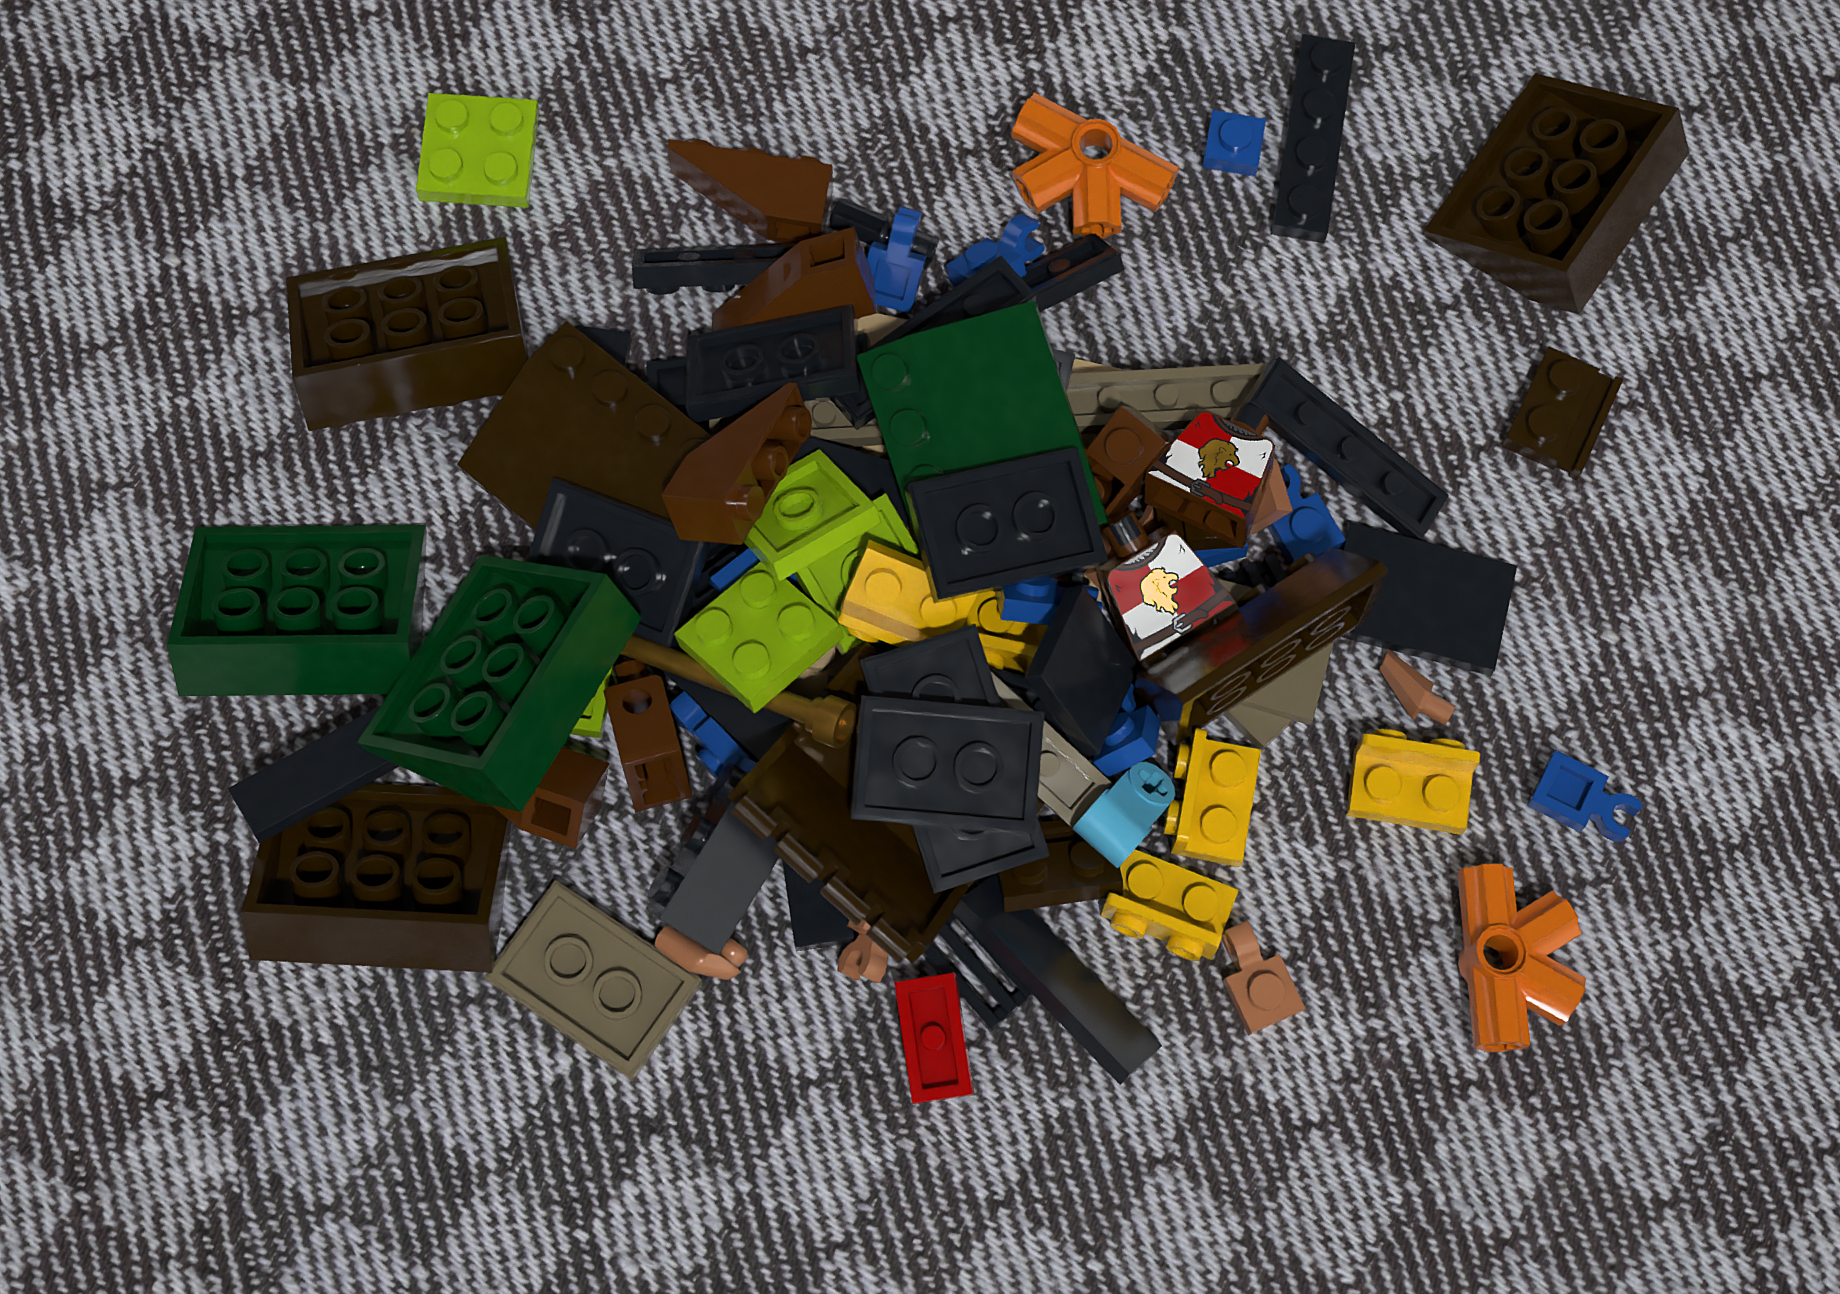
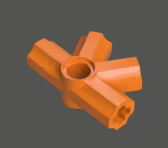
(1094, 184)
(1524, 942)

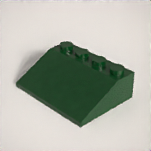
(972, 398)
(298, 610)
(503, 678)

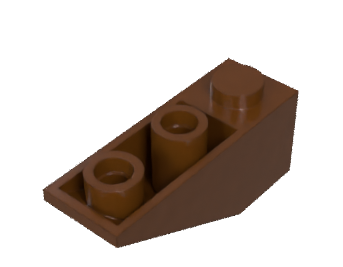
(768, 193)
(806, 279)
(1122, 457)
(735, 472)
(564, 799)

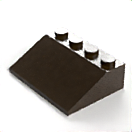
(1561, 189)
(405, 333)
(583, 422)
(1259, 640)
(383, 883)

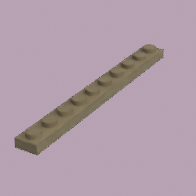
(1163, 396)

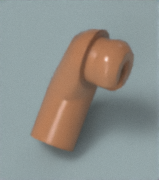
(698, 958)

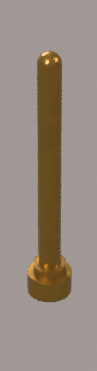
(827, 719)

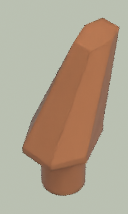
(1414, 690)

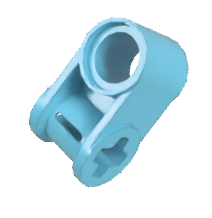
(1126, 812)

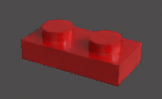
(934, 1038)

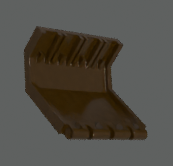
(867, 867)

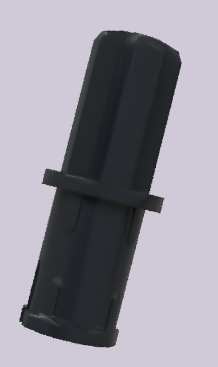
(877, 227)

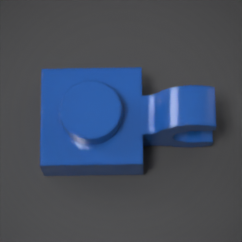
(1012, 247)
(895, 267)
(1130, 737)

